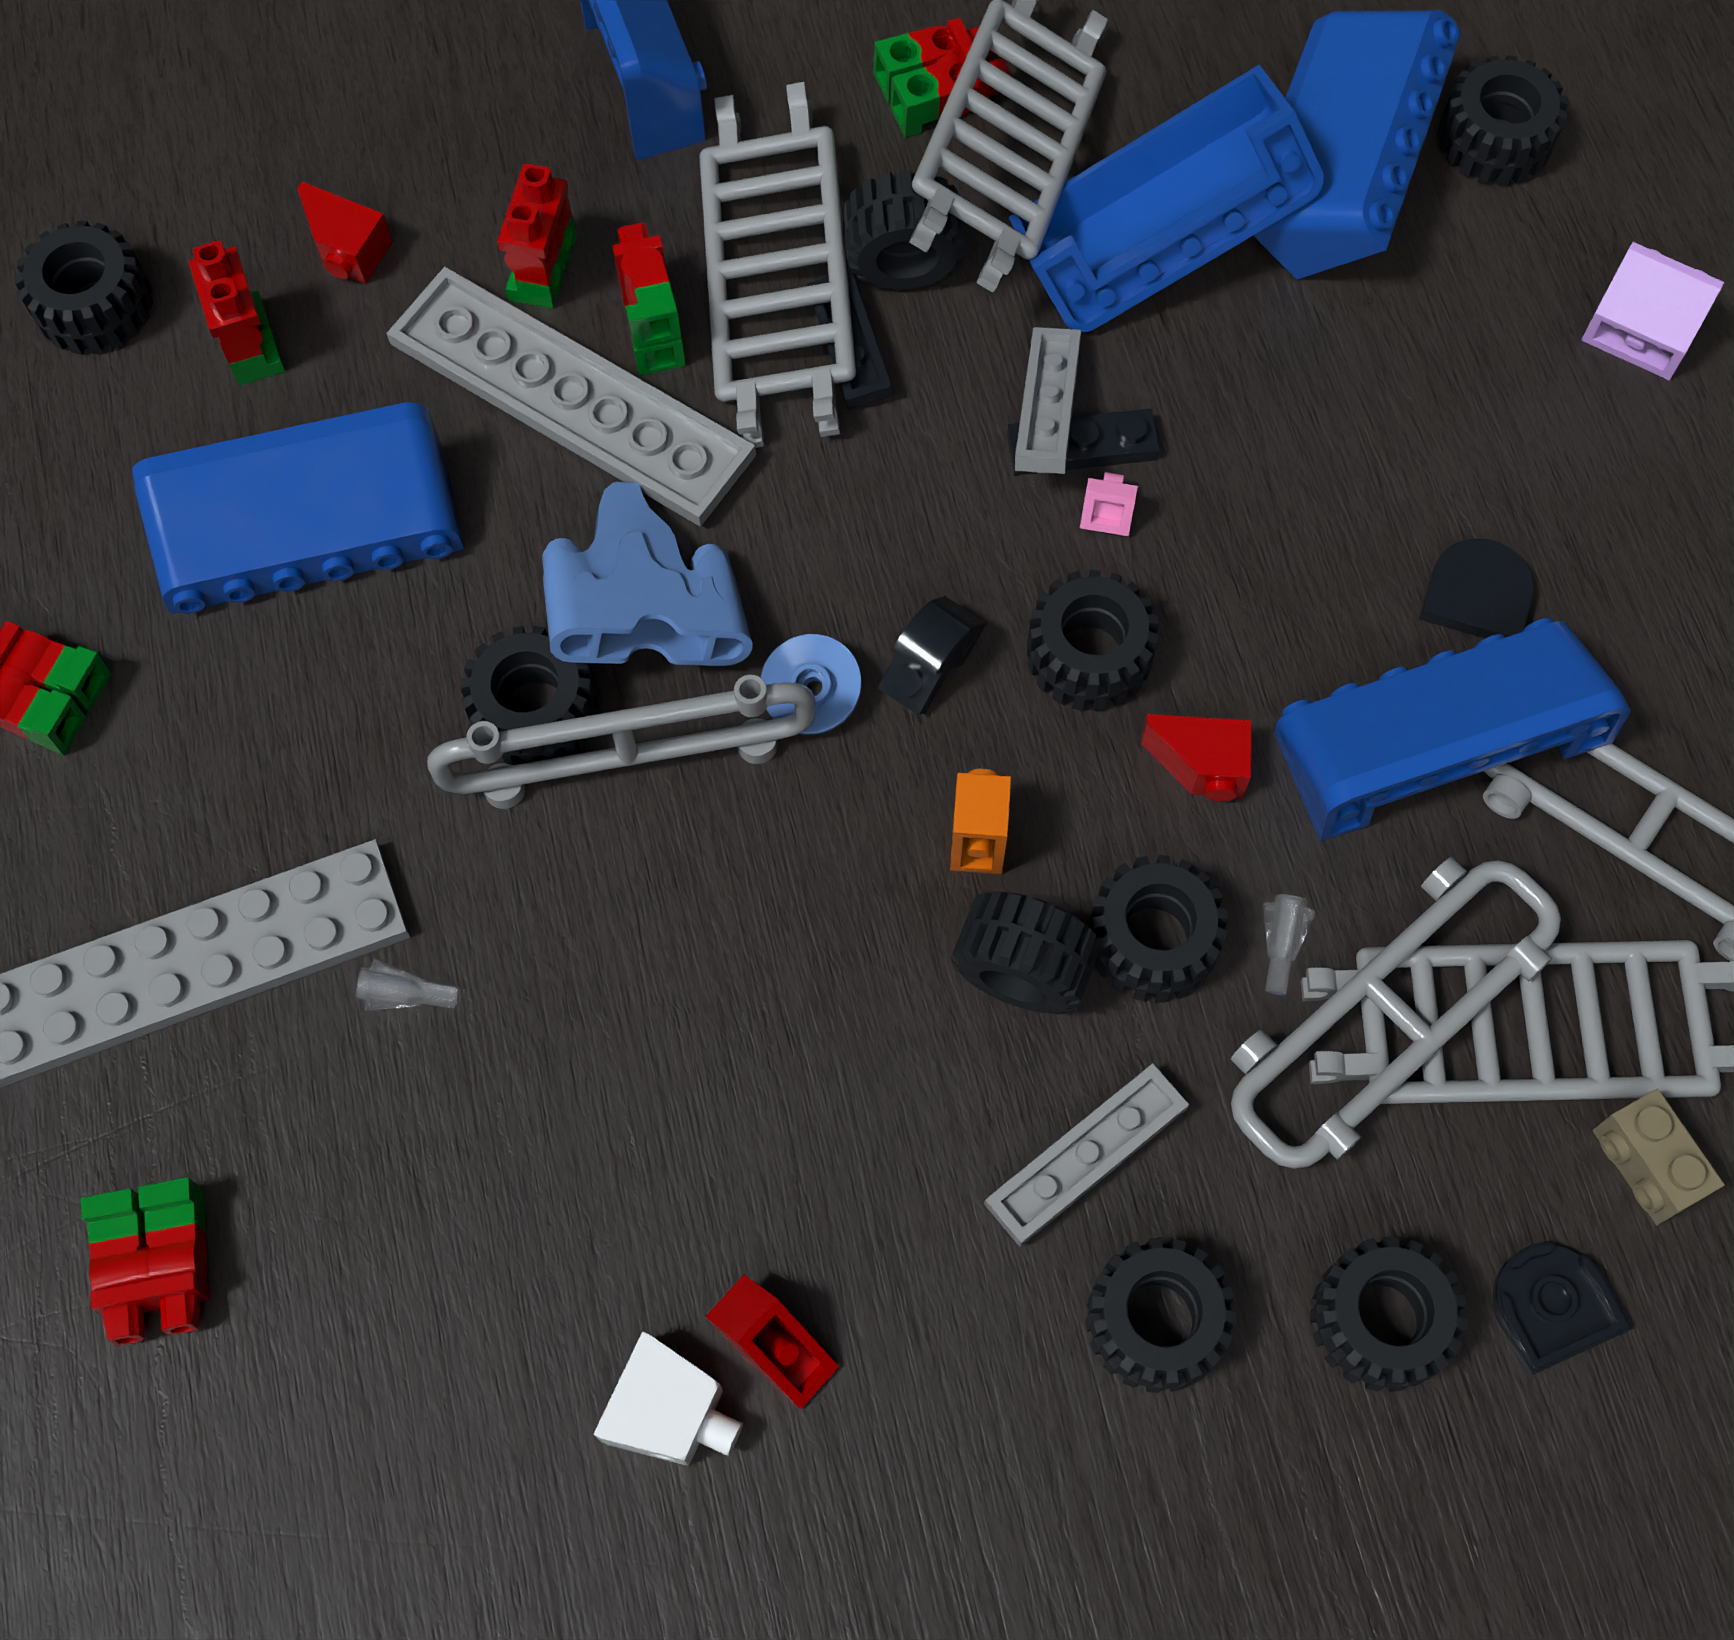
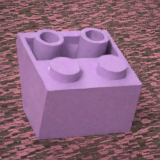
(1652, 310)

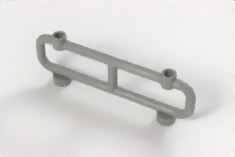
(505, 783)
(1513, 791)
(1451, 889)

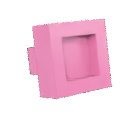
(1108, 505)

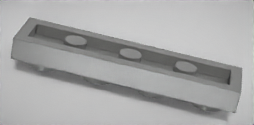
(1048, 401)
(1086, 1155)

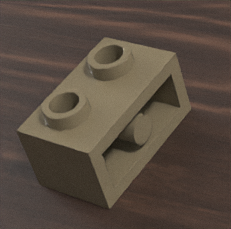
(1657, 1157)

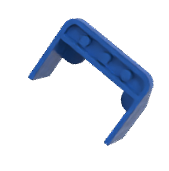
(654, 72)

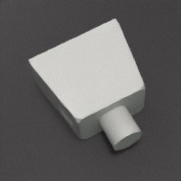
(665, 1407)

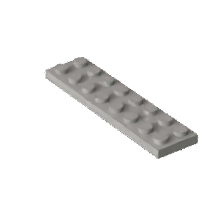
(572, 395)
(196, 960)

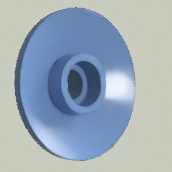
(821, 660)

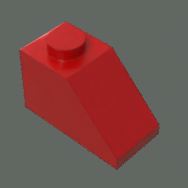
(346, 233)
(1202, 753)
(772, 1340)

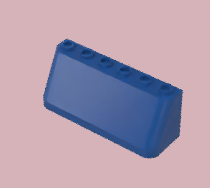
(1366, 110)
(1175, 200)
(296, 506)
(1447, 722)

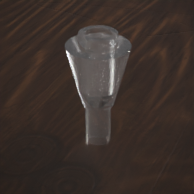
(1285, 929)
(392, 988)

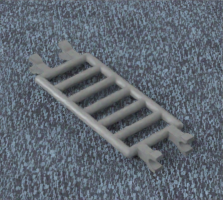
(1062, 154)
(719, 270)
(1694, 976)

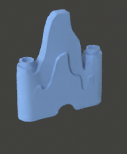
(639, 594)

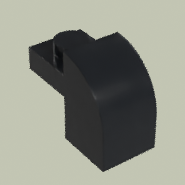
(927, 649)

